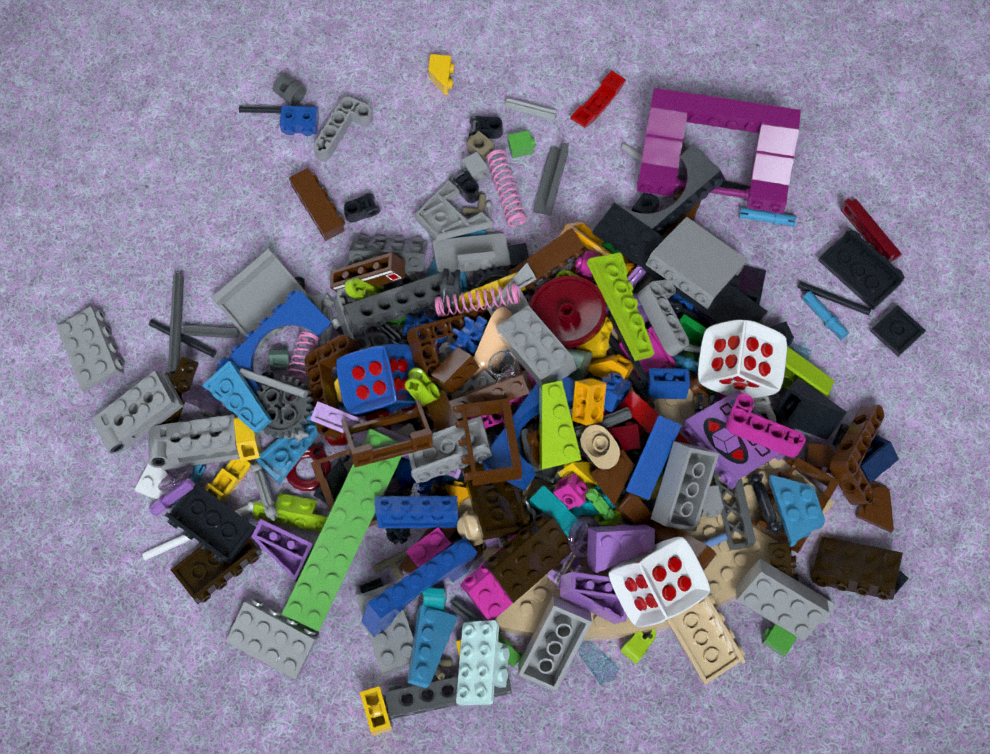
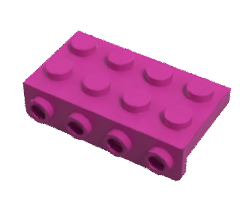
(486, 593)

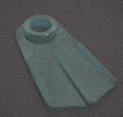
(599, 663)

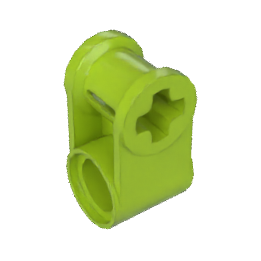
(421, 387)
(637, 646)

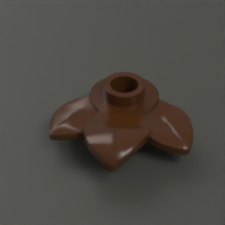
(696, 386)
(534, 440)

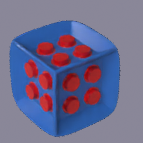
(375, 379)

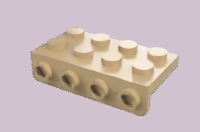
(706, 640)

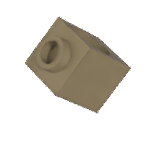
(480, 139)

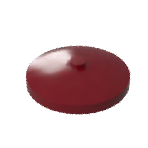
(570, 309)

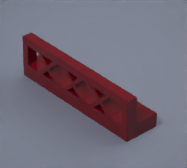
(869, 229)

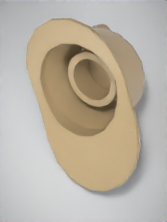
(600, 446)
(467, 523)

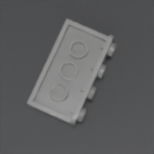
(90, 348)
(447, 453)
(272, 638)

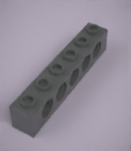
(355, 312)
(397, 709)

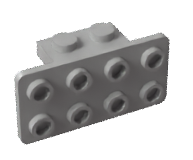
(471, 253)

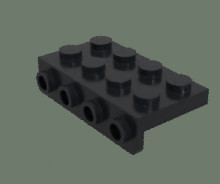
(862, 269)
(211, 523)

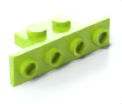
(293, 512)

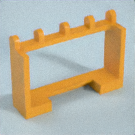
(580, 228)

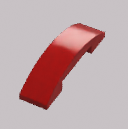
(599, 100)
(645, 414)

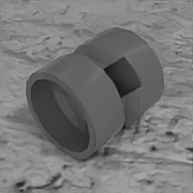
(289, 89)

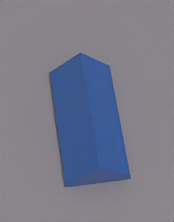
(653, 457)

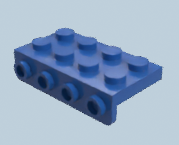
(416, 511)

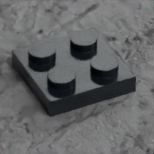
(898, 331)

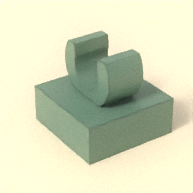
(279, 359)

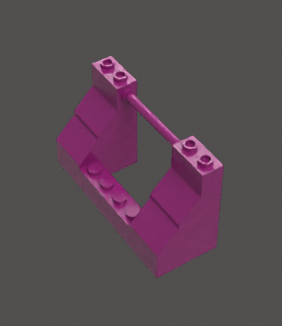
(773, 148)

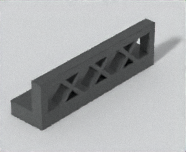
(551, 180)
(742, 513)

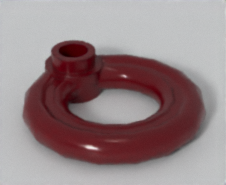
(308, 485)

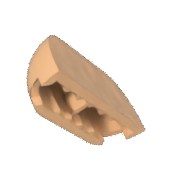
(490, 340)

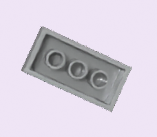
(536, 347)
(684, 486)
(782, 599)
(554, 643)
(393, 644)

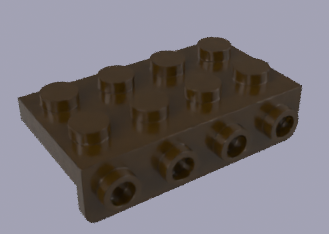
(497, 507)
(528, 556)
(857, 568)
(204, 574)

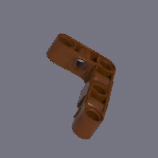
(851, 451)

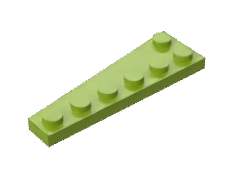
(613, 283)

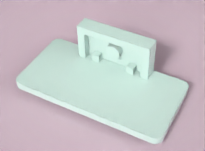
(481, 663)

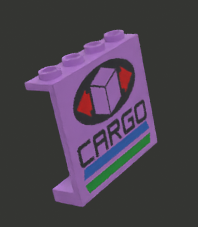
(736, 454)

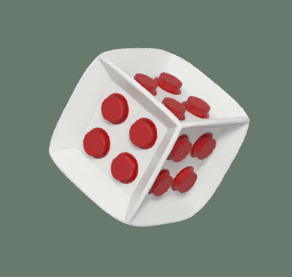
(742, 358)
(660, 583)

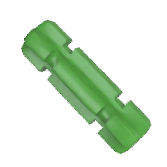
(599, 504)

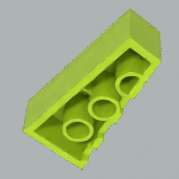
(798, 367)
(556, 429)

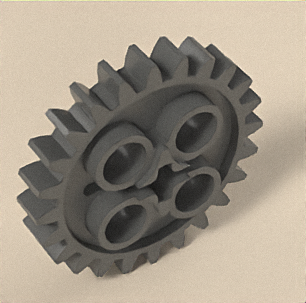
(299, 406)

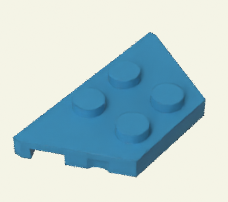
(797, 508)

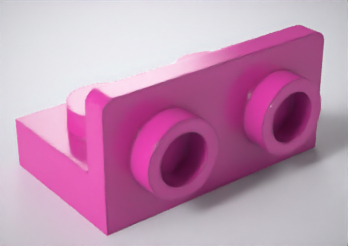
(428, 547)

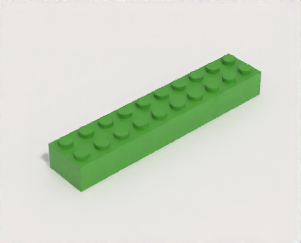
(340, 537)

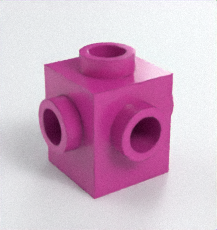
(581, 266)
(571, 491)

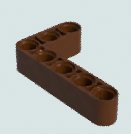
(428, 334)
(320, 377)
(635, 513)

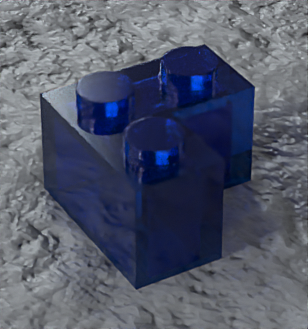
(405, 478)

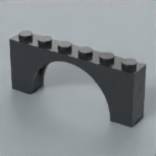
(702, 179)

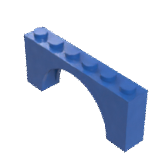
(295, 311)
(524, 413)
(449, 564)

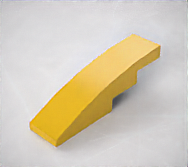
(501, 282)
(228, 479)

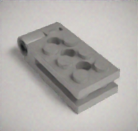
(136, 412)
(192, 442)

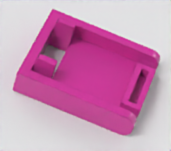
(658, 360)

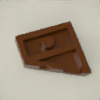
(615, 479)
(880, 511)

